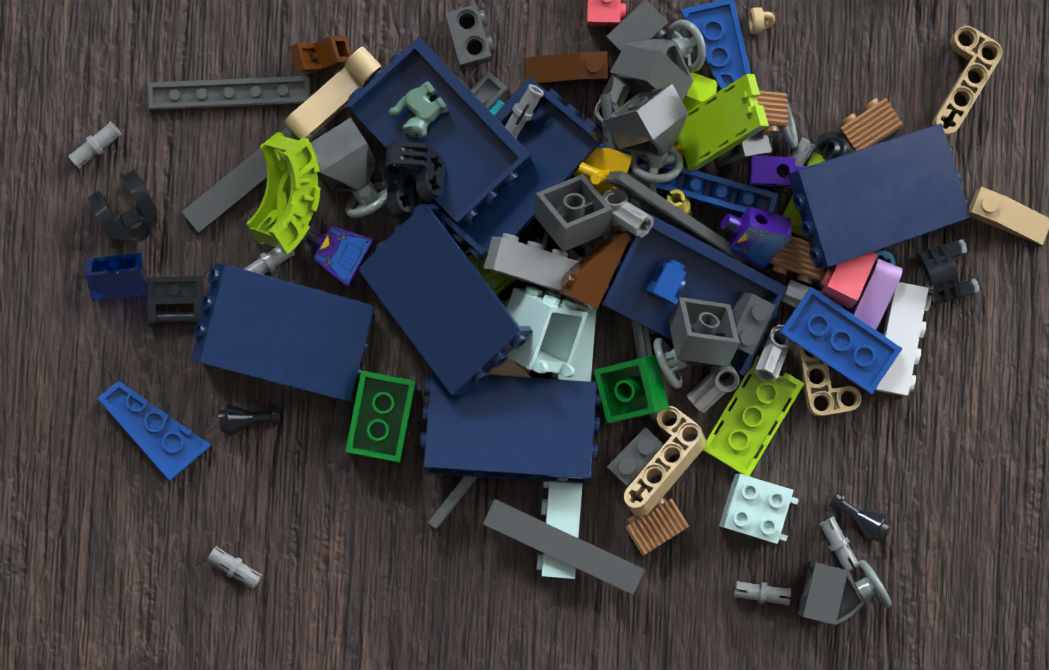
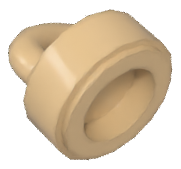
(756, 20)

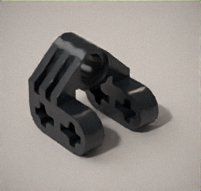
(401, 185)
(143, 214)
(943, 274)

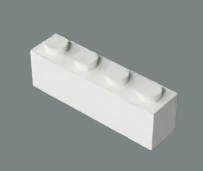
(904, 328)

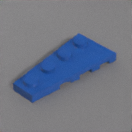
(722, 38)
(159, 436)

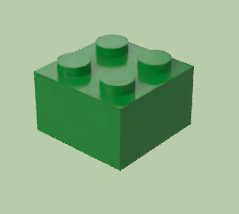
(631, 389)

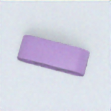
(876, 293)

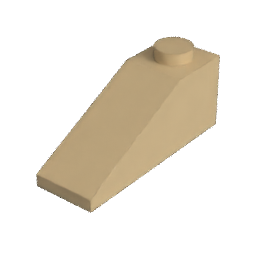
(1008, 215)

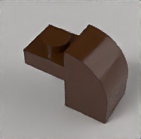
(320, 56)

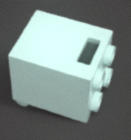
(555, 329)
(757, 508)

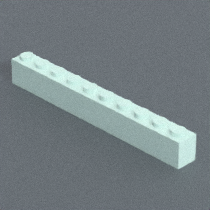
(564, 499)

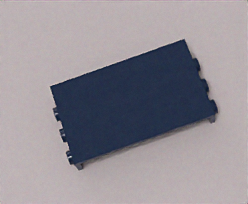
(473, 143)
(557, 146)
(878, 196)
(709, 277)
(442, 301)
(282, 332)
(512, 429)

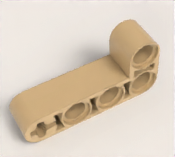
(963, 85)
(333, 95)
(824, 388)
(659, 464)

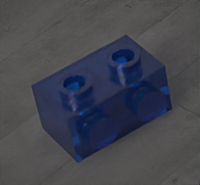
(116, 276)

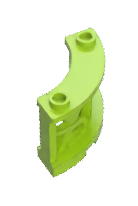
(289, 195)

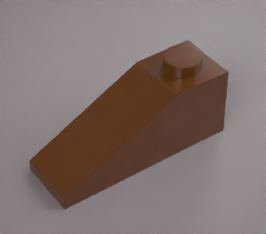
(568, 68)
(591, 275)

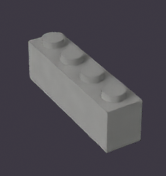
(528, 262)

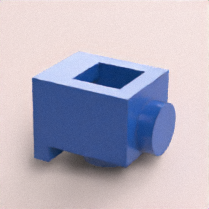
(667, 281)

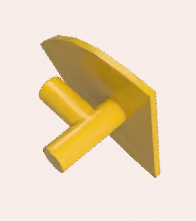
(600, 164)

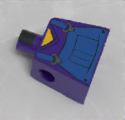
(763, 174)
(757, 235)
(340, 252)

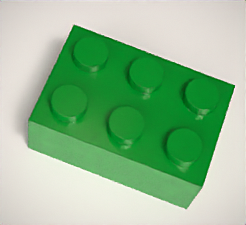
(381, 416)

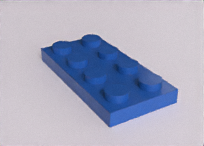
(840, 340)

